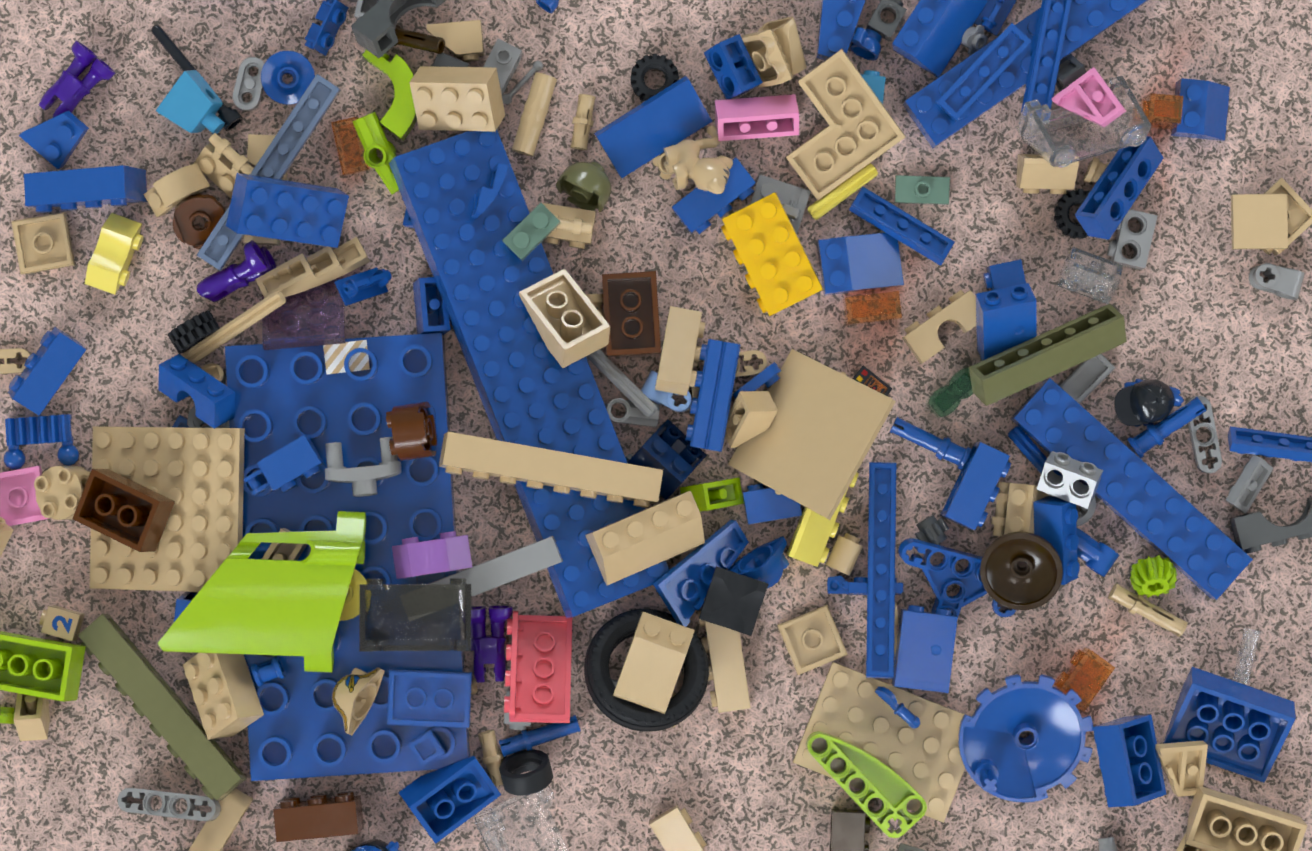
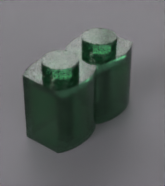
(947, 398)

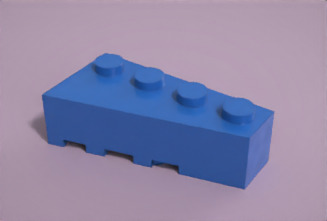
(837, 26)

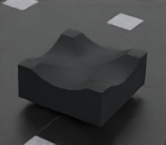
(733, 601)

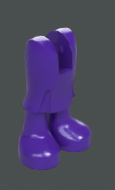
(71, 88)
(236, 276)
(490, 648)

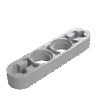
(168, 804)

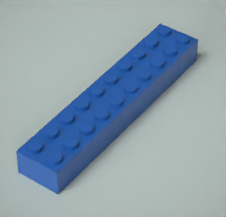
(1084, 23)
(1134, 490)

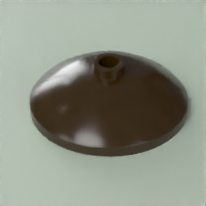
(1018, 586)

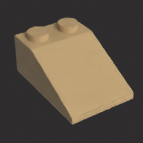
(565, 318)
(653, 662)

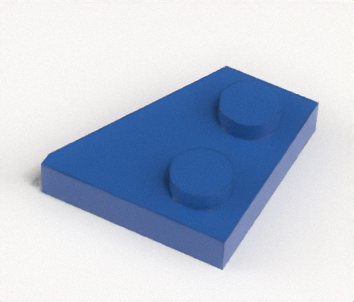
(56, 138)

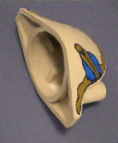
(355, 695)

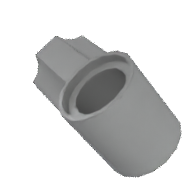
(633, 414)

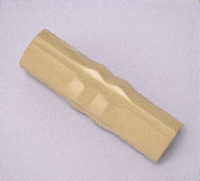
(534, 114)

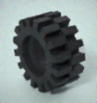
(648, 63)
(1062, 214)
(193, 331)

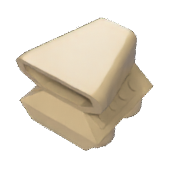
(776, 51)

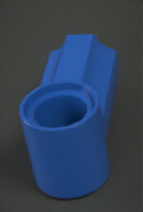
(1095, 554)

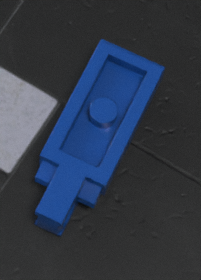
(839, 585)

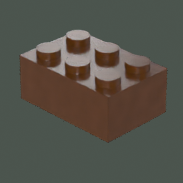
(632, 313)
(123, 510)
(318, 817)

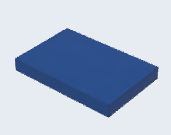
(429, 698)

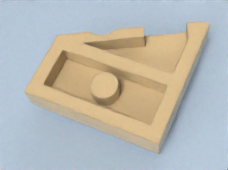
(1184, 765)

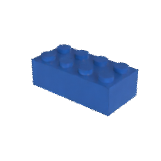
(287, 210)

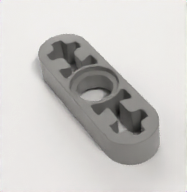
(1199, 456)

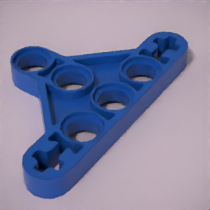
(944, 574)

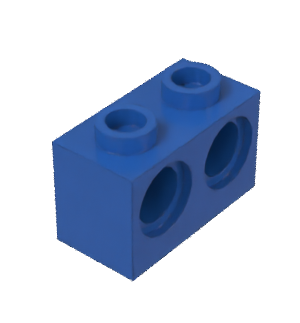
(733, 67)

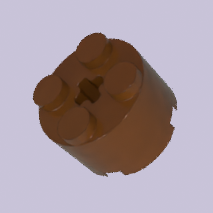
(412, 431)

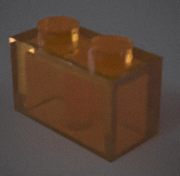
(1163, 110)
(872, 308)
(1085, 676)

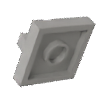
(792, 197)

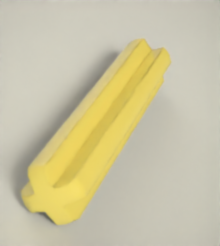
(842, 191)

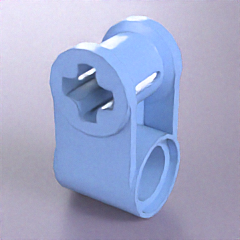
(662, 397)

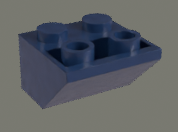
(670, 453)

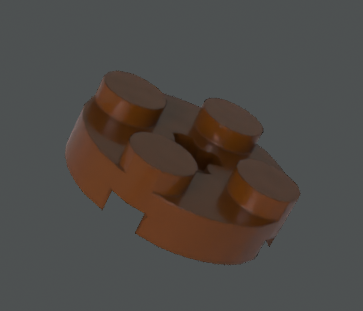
(186, 213)

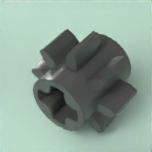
(932, 530)

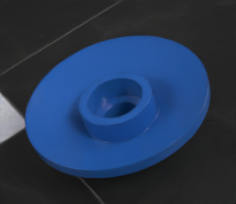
(286, 63)

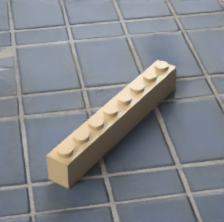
(550, 468)

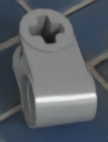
(1281, 280)

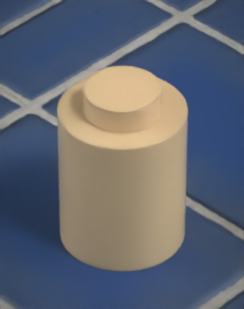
(844, 554)

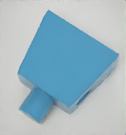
(192, 104)

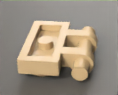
(222, 163)

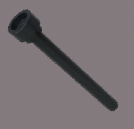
(228, 115)

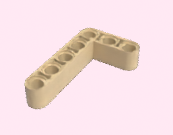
(217, 832)

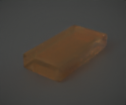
(349, 147)

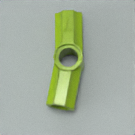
(373, 137)

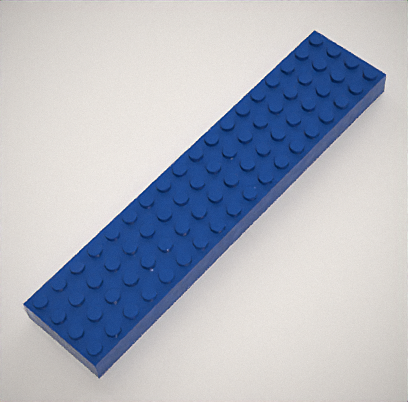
(515, 374)

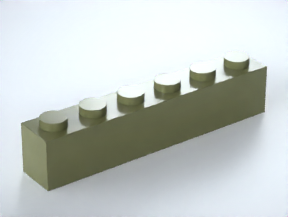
(1048, 354)

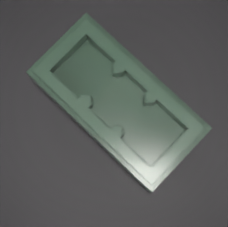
(922, 190)

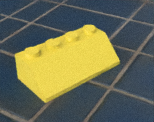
(813, 533)

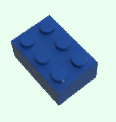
(976, 486)
(1129, 761)

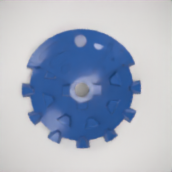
(1027, 766)

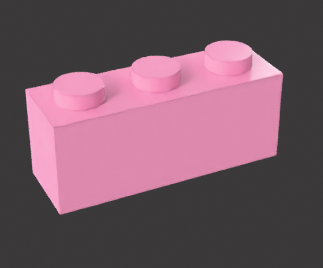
(757, 117)

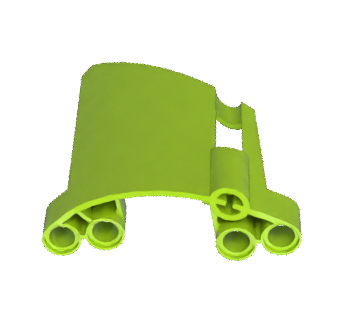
(275, 603)

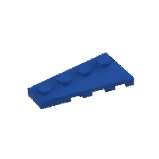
(689, 580)

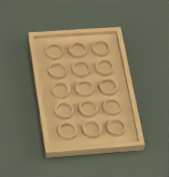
(921, 756)

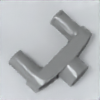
(362, 478)

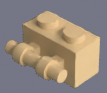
(575, 226)
(1019, 508)

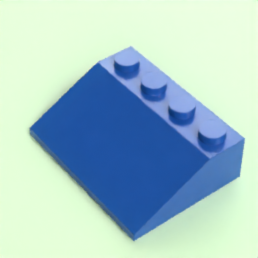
(1235, 720)

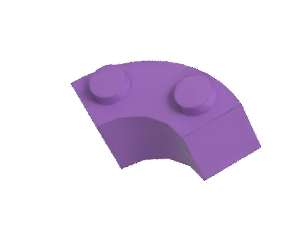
(431, 556)

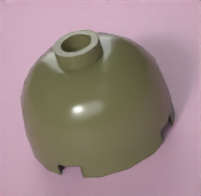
(586, 185)

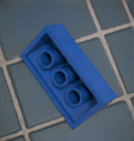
(936, 32)

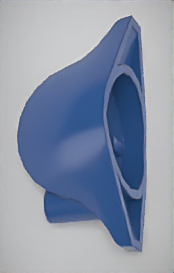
(764, 562)

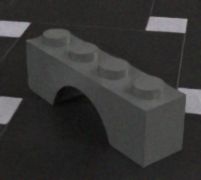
(377, 26)
(1254, 529)

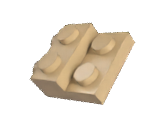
(1297, 210)

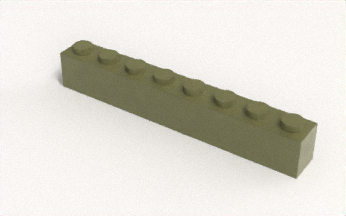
(162, 707)

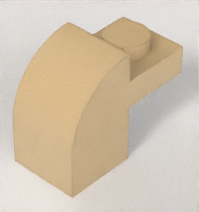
(175, 188)

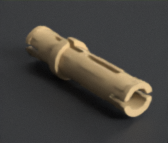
(1155, 614)

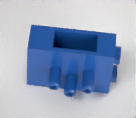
(1005, 319)
(925, 649)

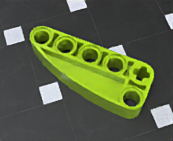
(878, 782)

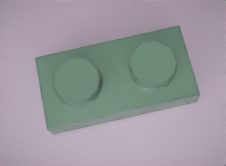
(531, 231)

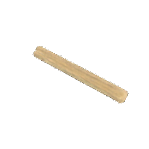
(235, 327)

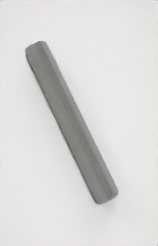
(623, 383)

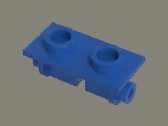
(994, 15)
(322, 37)
(363, 285)

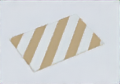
(336, 354)

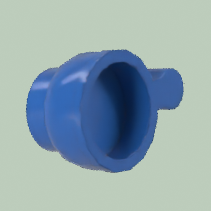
(866, 44)

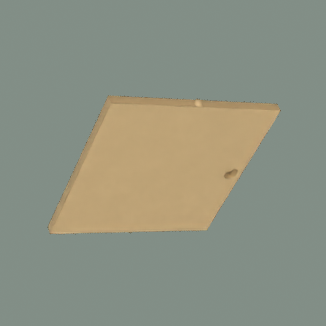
(816, 436)

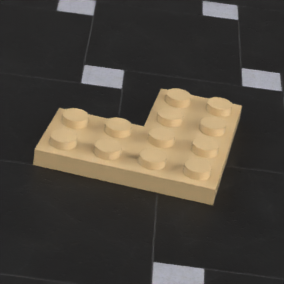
(857, 127)

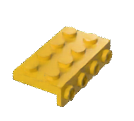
(771, 254)

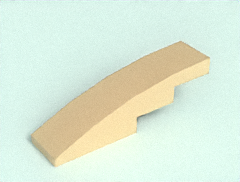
(317, 269)

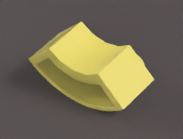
(114, 253)

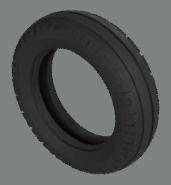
(628, 713)

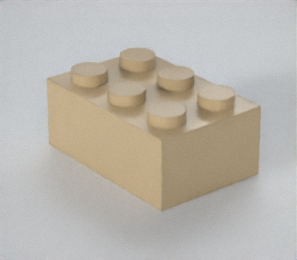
(457, 98)
(223, 693)

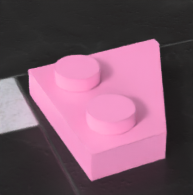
(1090, 99)

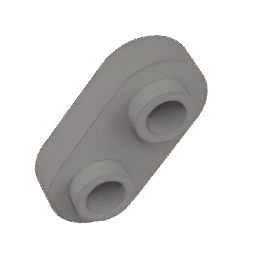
(248, 84)

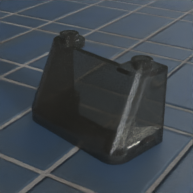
(416, 616)

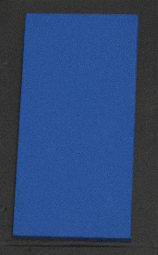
(653, 126)

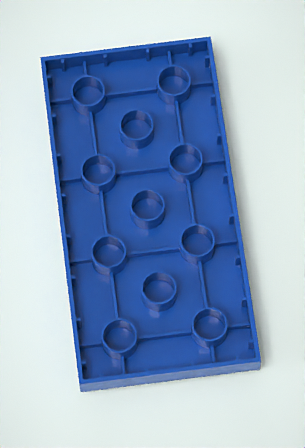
(277, 401)

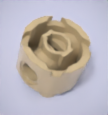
(60, 491)

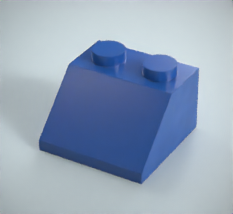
(1202, 109)

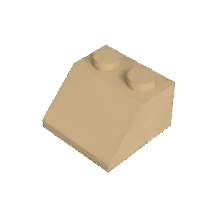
(1037, 174)

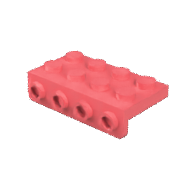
(539, 668)

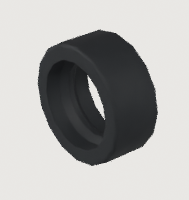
(528, 783)

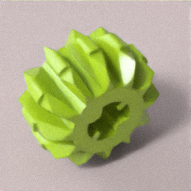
(1153, 576)

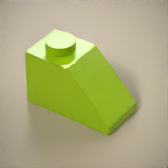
(716, 494)

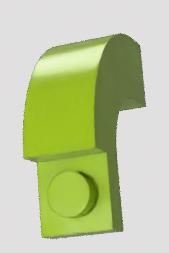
(401, 114)

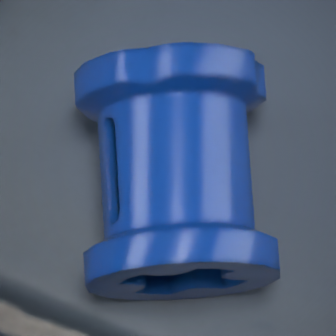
(268, 670)

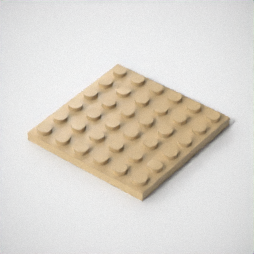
(205, 479)

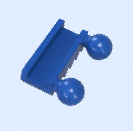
(39, 431)

